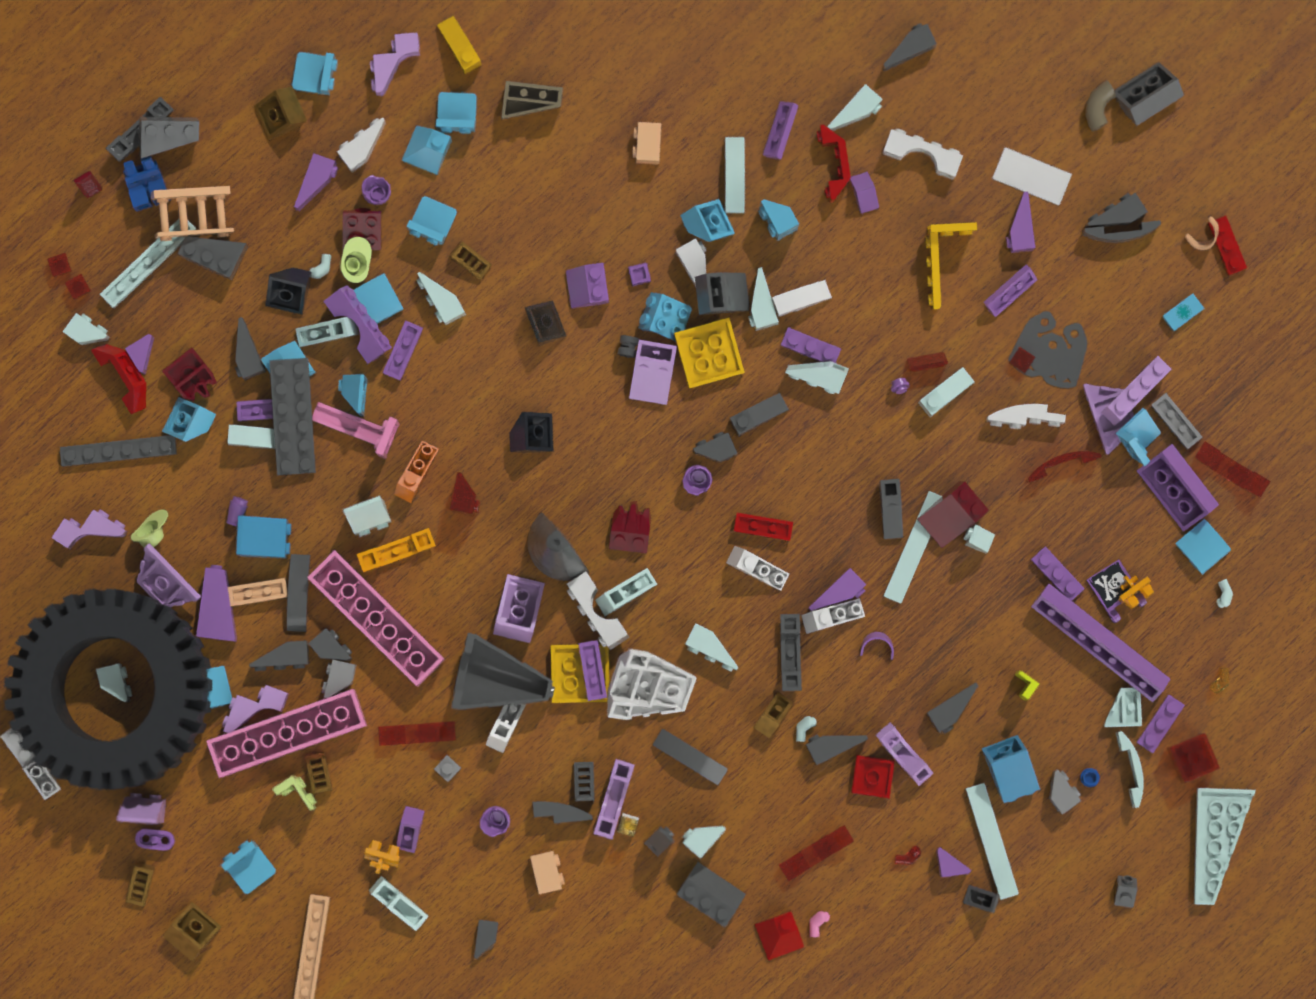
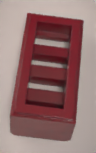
(88, 184)

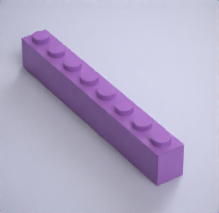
(1100, 642)

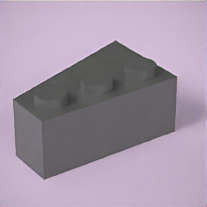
(165, 133)
(214, 255)

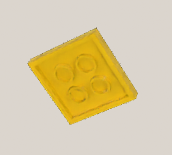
(709, 352)
(569, 676)

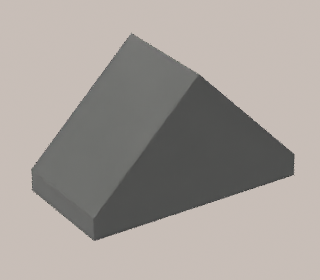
(981, 899)

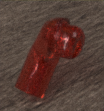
(910, 857)

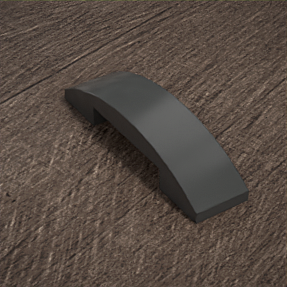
(129, 141)
(1097, 233)
(298, 593)
(790, 652)
(690, 757)

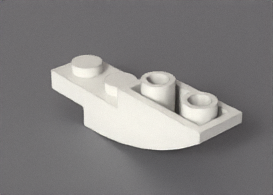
(1017, 416)
(40, 776)

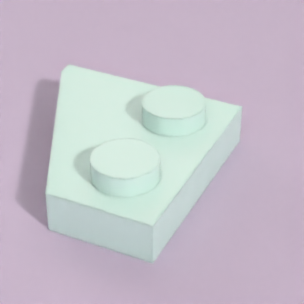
(1125, 709)

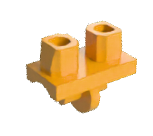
(1143, 586)
(382, 860)

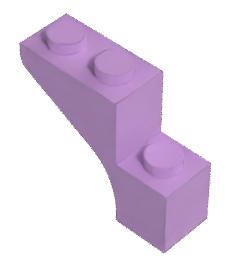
(386, 64)
(96, 525)
(244, 708)

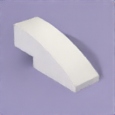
(801, 298)

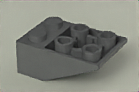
(722, 293)

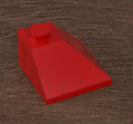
(779, 935)

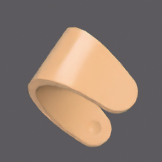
(1204, 245)

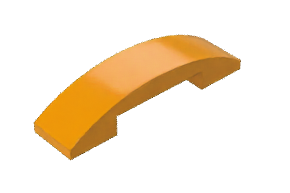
(396, 550)

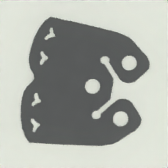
(1060, 361)

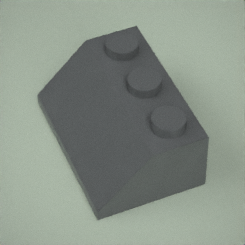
(1148, 93)
(711, 894)

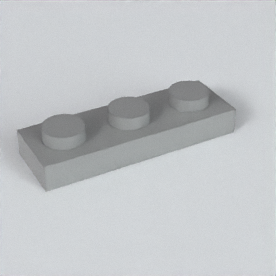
(1176, 421)

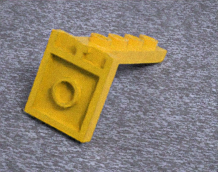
(932, 261)

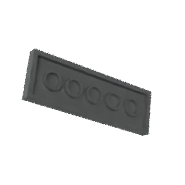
(292, 416)

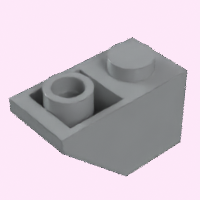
(340, 677)
(1061, 793)

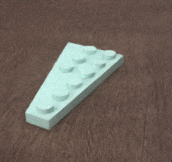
(1218, 827)

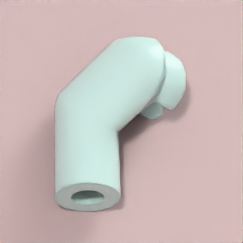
(322, 269)
(1226, 596)
(801, 728)

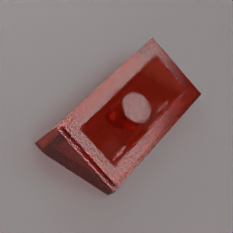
(927, 362)

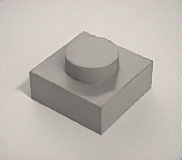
(447, 768)

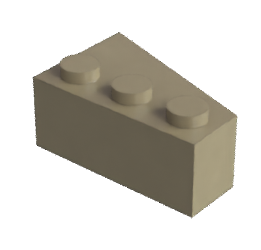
(529, 98)

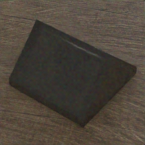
(545, 322)

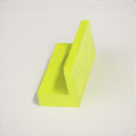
(1029, 688)

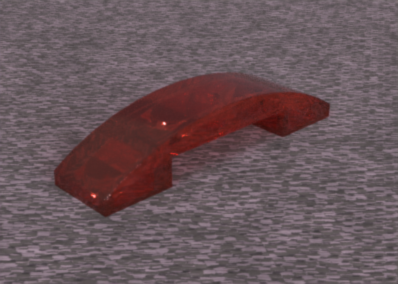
(1084, 457)
(1232, 470)
(417, 733)
(816, 852)

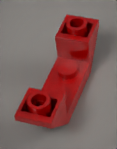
(830, 138)
(136, 384)

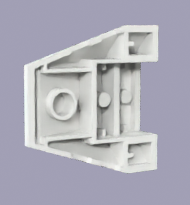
(647, 686)

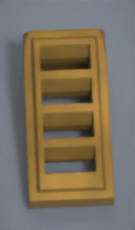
(461, 245)
(328, 786)
(142, 868)

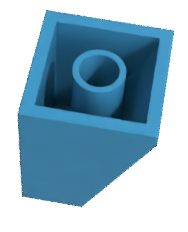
(263, 537)
(1011, 769)

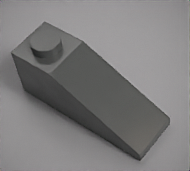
(914, 44)
(247, 356)
(758, 414)
(949, 711)
(826, 747)

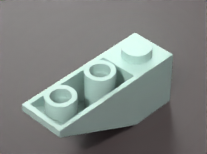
(446, 303)
(822, 374)
(706, 642)

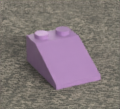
(518, 608)
(142, 809)

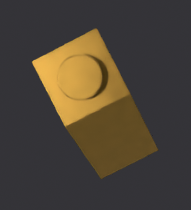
(773, 715)

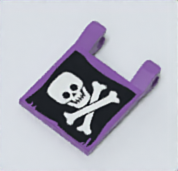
(1107, 588)

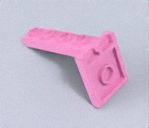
(380, 436)

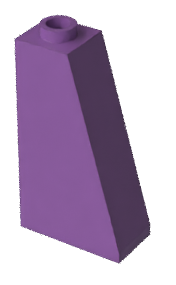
(216, 612)

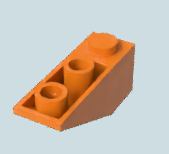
(416, 471)

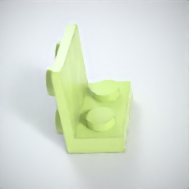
(287, 787)

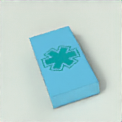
(1183, 312)

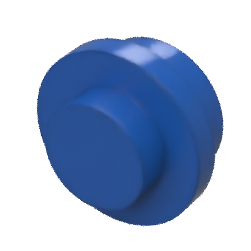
(1090, 777)

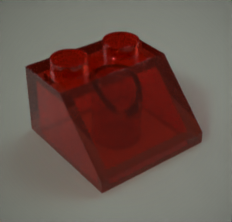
(464, 498)

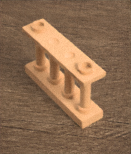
(200, 196)

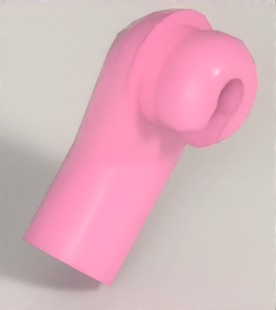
(816, 921)

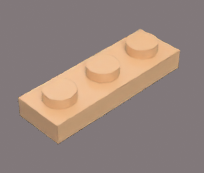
(258, 592)

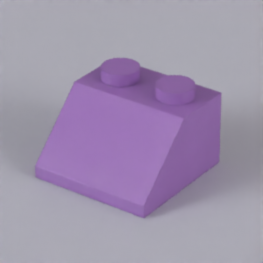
(587, 285)

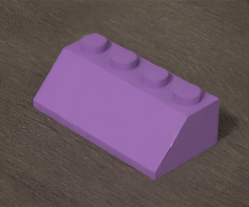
(1178, 487)

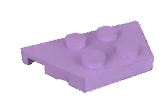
(1098, 400)
(163, 581)

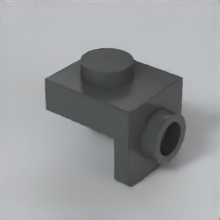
(1126, 891)

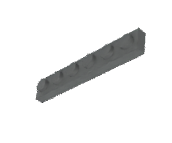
(118, 450)

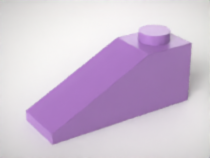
(316, 178)
(1021, 231)
(843, 589)

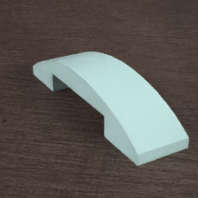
(735, 175)
(1137, 792)

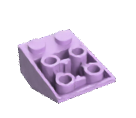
(652, 372)

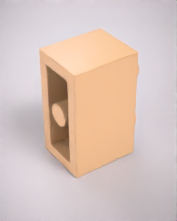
(648, 143)
(546, 872)

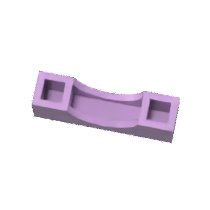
(1136, 391)
(614, 799)

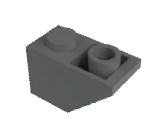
(718, 449)
(328, 647)

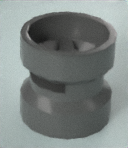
(631, 343)

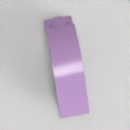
(904, 754)

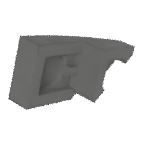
(485, 937)

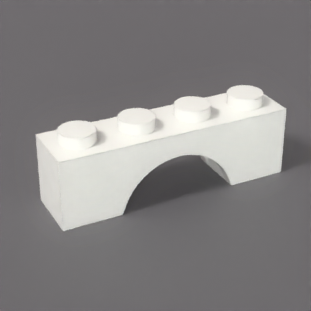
(945, 160)
(610, 630)

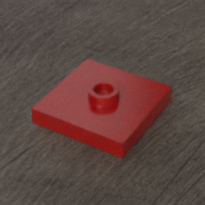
(873, 776)

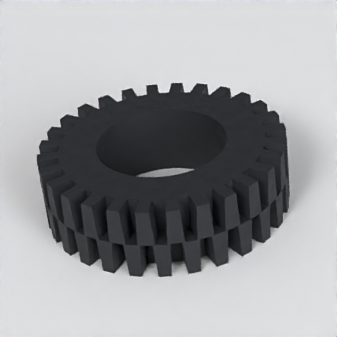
(40, 684)

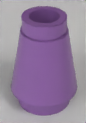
(236, 508)

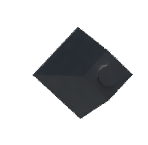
(288, 290)
(532, 433)

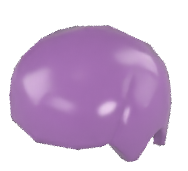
(376, 190)
(697, 479)
(494, 821)

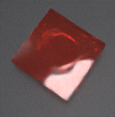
(59, 264)
(77, 286)
(1022, 360)

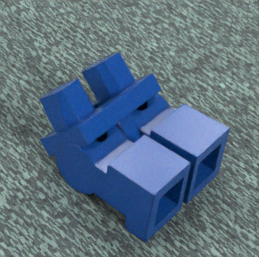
(139, 178)

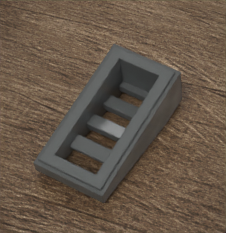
(584, 765)

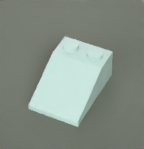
(368, 516)

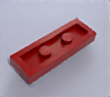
(1228, 246)
(763, 526)

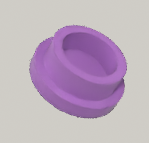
(899, 386)

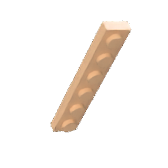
(312, 947)

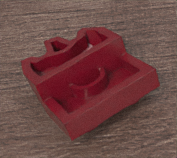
(190, 375)
(630, 529)

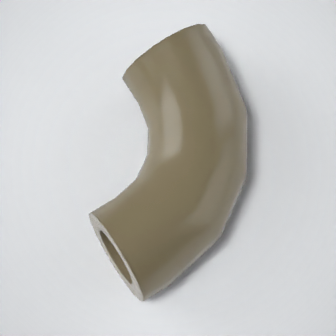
(1096, 103)

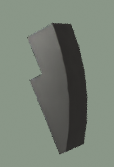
(560, 811)

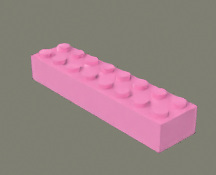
(376, 618)
(286, 733)

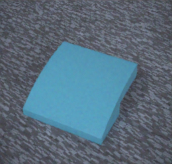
(378, 298)
(1203, 546)

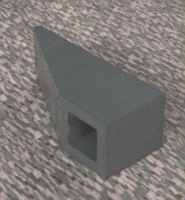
(1123, 213)
(891, 508)
(288, 654)
(660, 840)

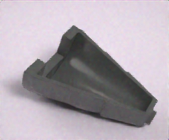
(552, 551)
(496, 678)

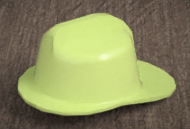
(355, 259)
(151, 529)

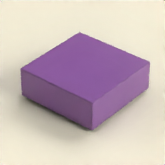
(639, 274)

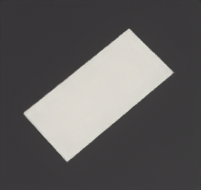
(1032, 176)

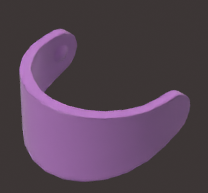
(877, 635)

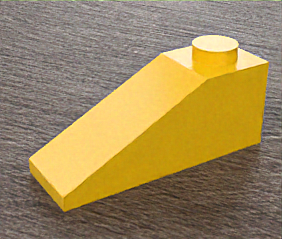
(459, 45)

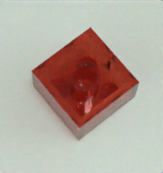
(1193, 758)

